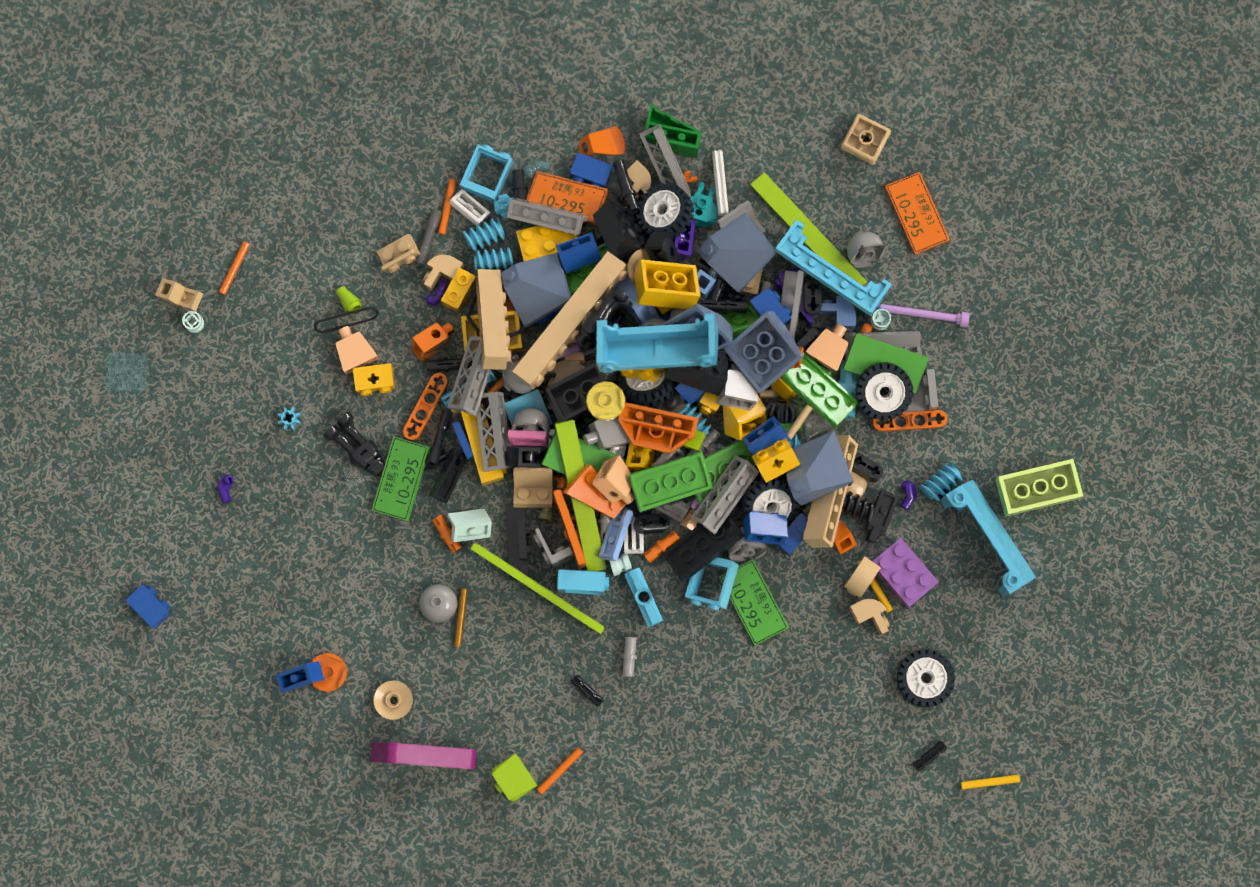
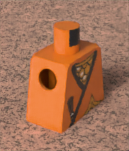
(431, 340)

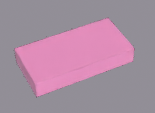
(528, 438)

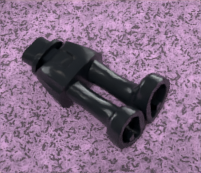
(614, 299)
(365, 456)

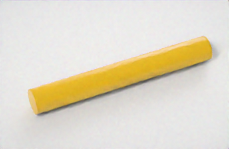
(880, 595)
(990, 782)

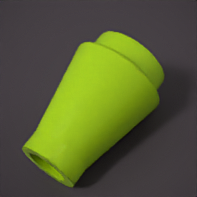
(348, 300)

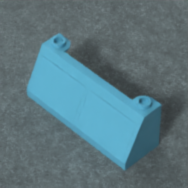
(864, 298)
(657, 345)
(970, 496)

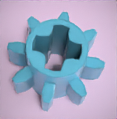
(502, 205)
(283, 416)

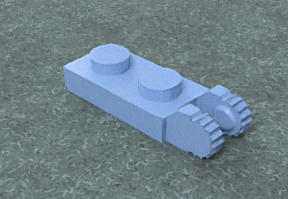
(615, 535)

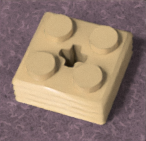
(860, 129)

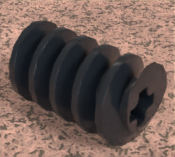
(858, 506)

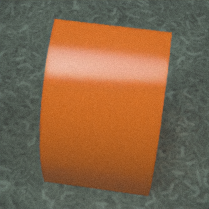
(843, 538)

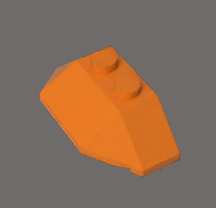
(657, 428)

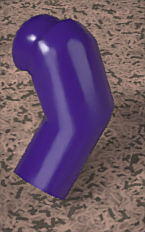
(434, 300)
(223, 488)
(910, 492)

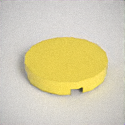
(605, 401)

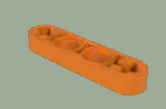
(422, 405)
(910, 424)

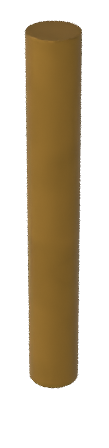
(460, 617)

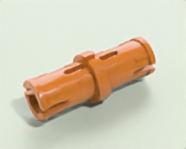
(446, 533)
(661, 546)

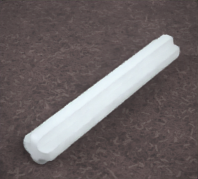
(720, 183)

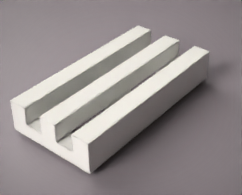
(467, 209)
(633, 550)

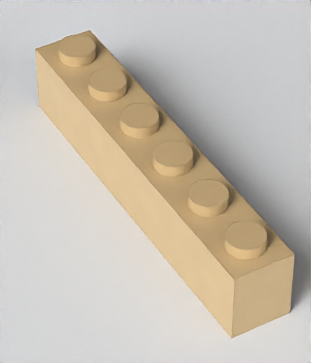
(492, 319)
(827, 509)

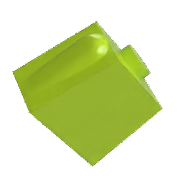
(513, 778)

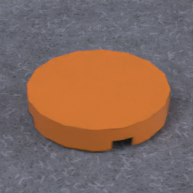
(334, 672)

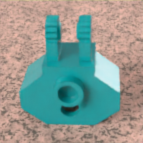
(704, 208)

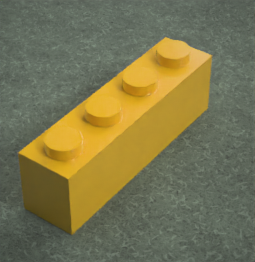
(471, 426)

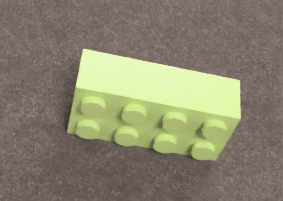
(1039, 487)

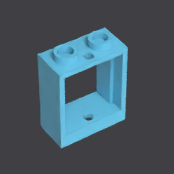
(479, 190)
(695, 581)
(582, 582)

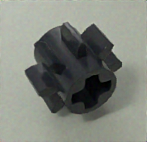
(733, 295)

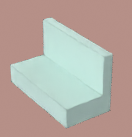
(470, 525)

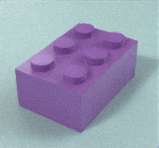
(904, 573)

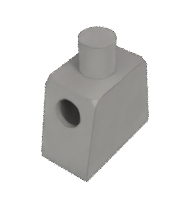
(738, 391)
(606, 434)

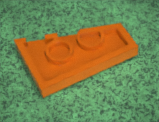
(585, 492)

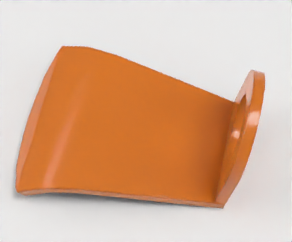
(604, 142)

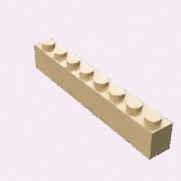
(569, 321)

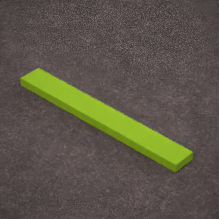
(790, 213)
(583, 513)
(537, 587)

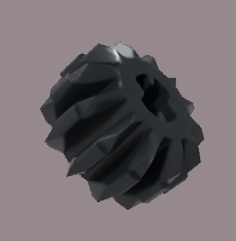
(783, 410)

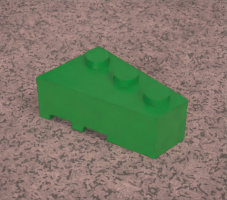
(682, 137)

